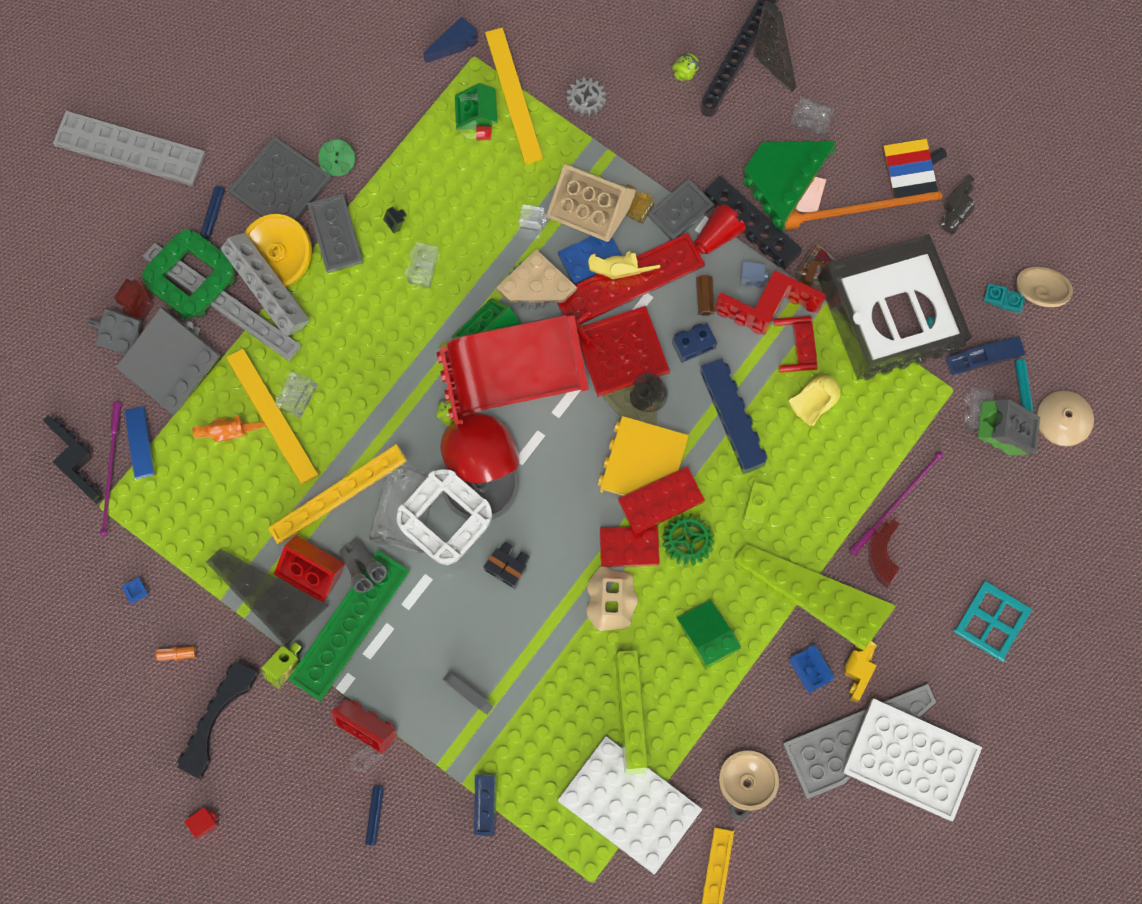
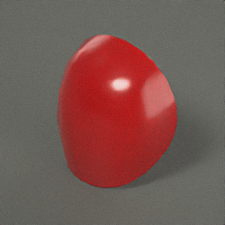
(479, 449)

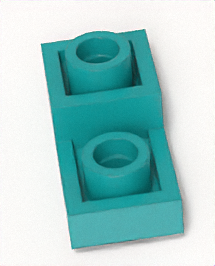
(1004, 299)

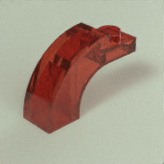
(878, 557)

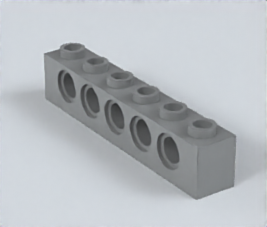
(264, 284)

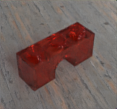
(134, 299)

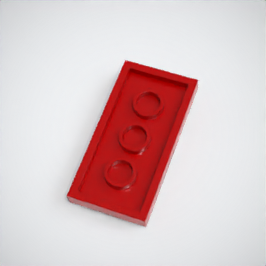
(661, 500)

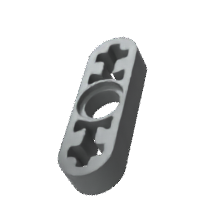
(468, 693)

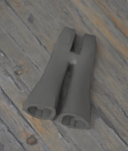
(358, 555)

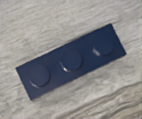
(485, 805)

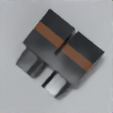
(513, 567)

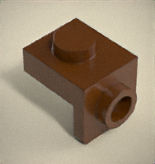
(808, 274)

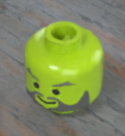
(685, 67)
(442, 411)

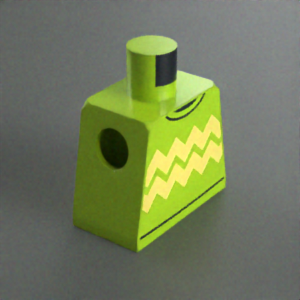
(278, 671)

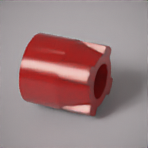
(483, 132)

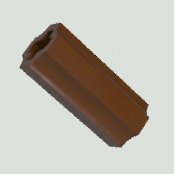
(705, 295)

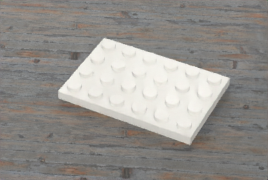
(912, 760)
(630, 810)

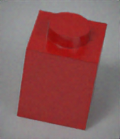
(202, 822)

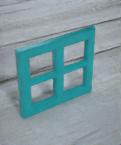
(993, 621)

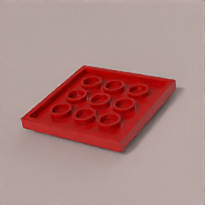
(622, 351)

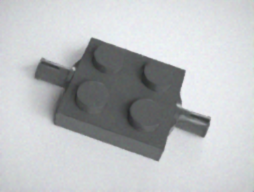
(117, 330)

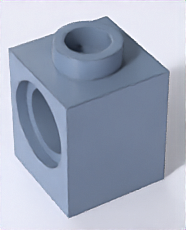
(753, 274)

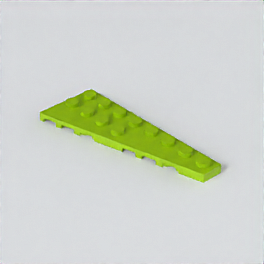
(839, 606)

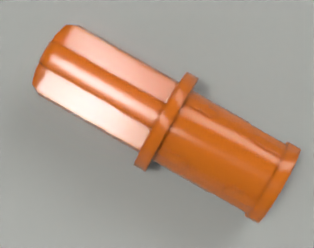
(175, 653)

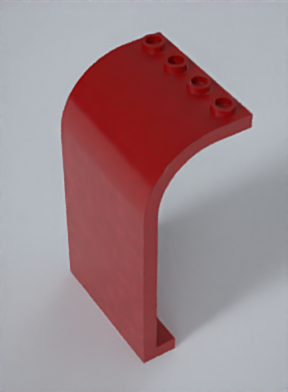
(512, 365)

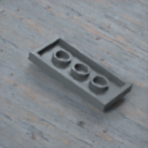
(335, 233)

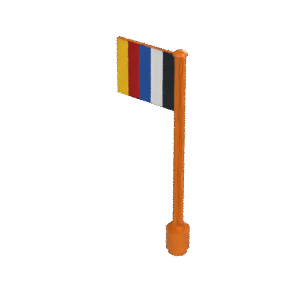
(910, 179)

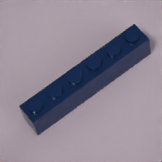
(732, 416)

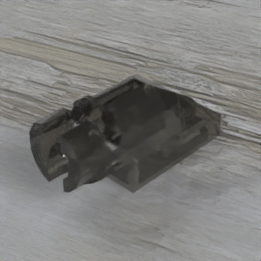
(958, 206)

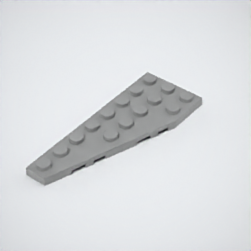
(822, 754)

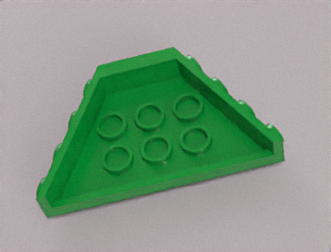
(782, 174)

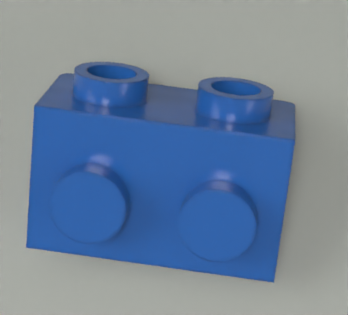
(811, 669)

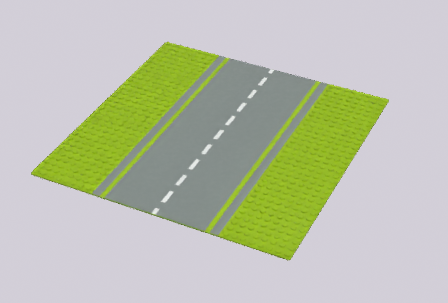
(380, 386)

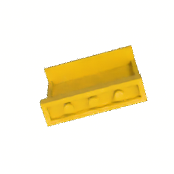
(641, 456)

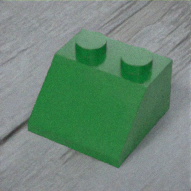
(475, 107)

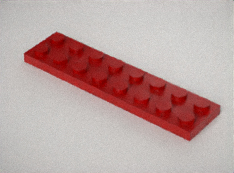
(604, 294)

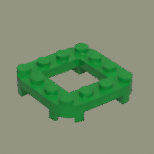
(207, 292)

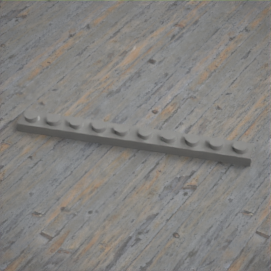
(232, 309)

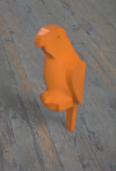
(225, 429)

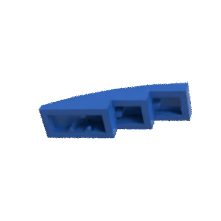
(139, 442)

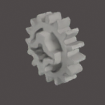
(593, 101)

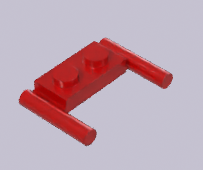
(804, 343)

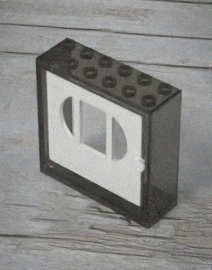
(885, 273)

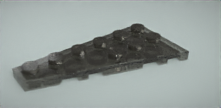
(772, 46)
(273, 601)

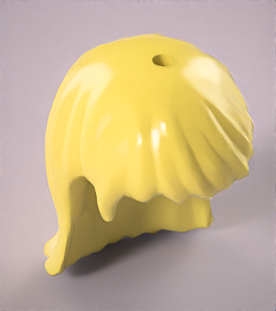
(815, 399)

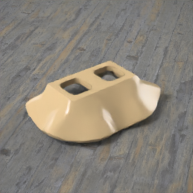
(625, 598)

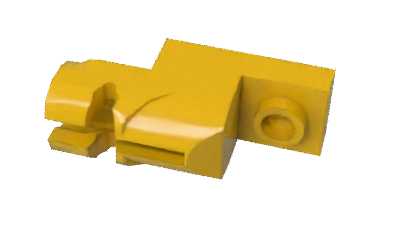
(860, 670)

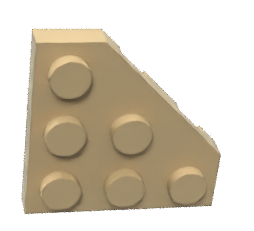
(536, 282)

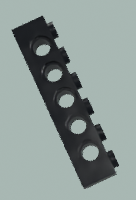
(791, 250)

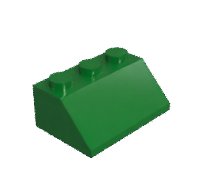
(488, 317)

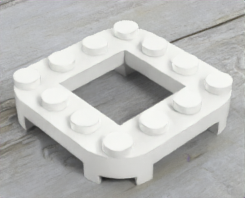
(424, 496)

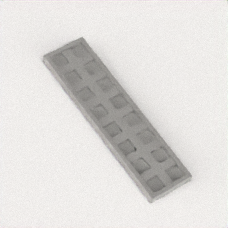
(129, 148)

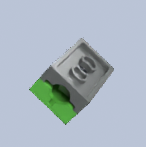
(1009, 427)

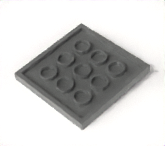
(279, 182)
(168, 361)

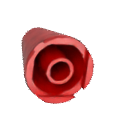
(719, 229)

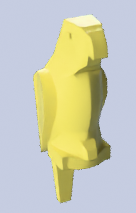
(617, 266)

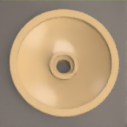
(1044, 287)
(1057, 426)
(756, 770)

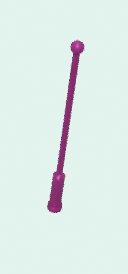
(114, 430)
(871, 531)

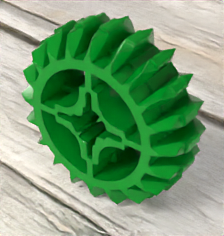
(679, 542)

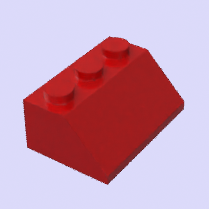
(308, 568)
(364, 725)

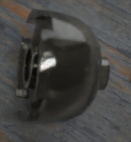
(649, 393)

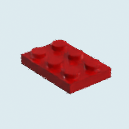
(624, 549)

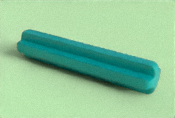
(1023, 384)

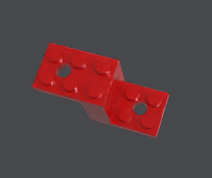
(762, 315)

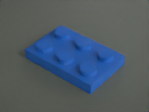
(576, 257)

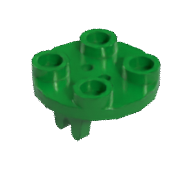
(327, 157)

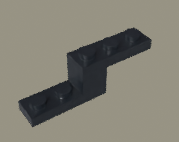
(73, 458)

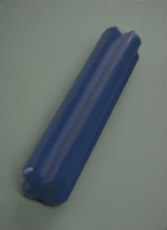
(212, 212)
(374, 816)

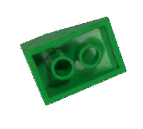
(708, 634)

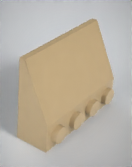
(589, 202)

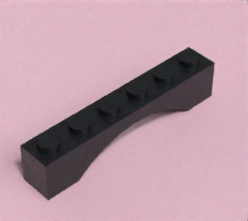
(237, 683)

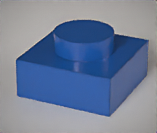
(135, 590)

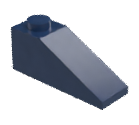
(453, 41)

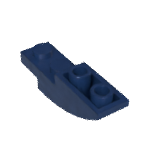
(985, 355)

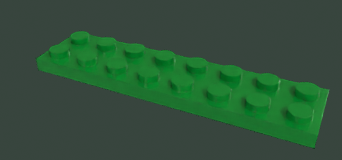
(346, 631)

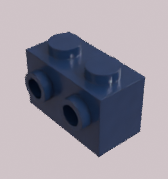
(694, 342)

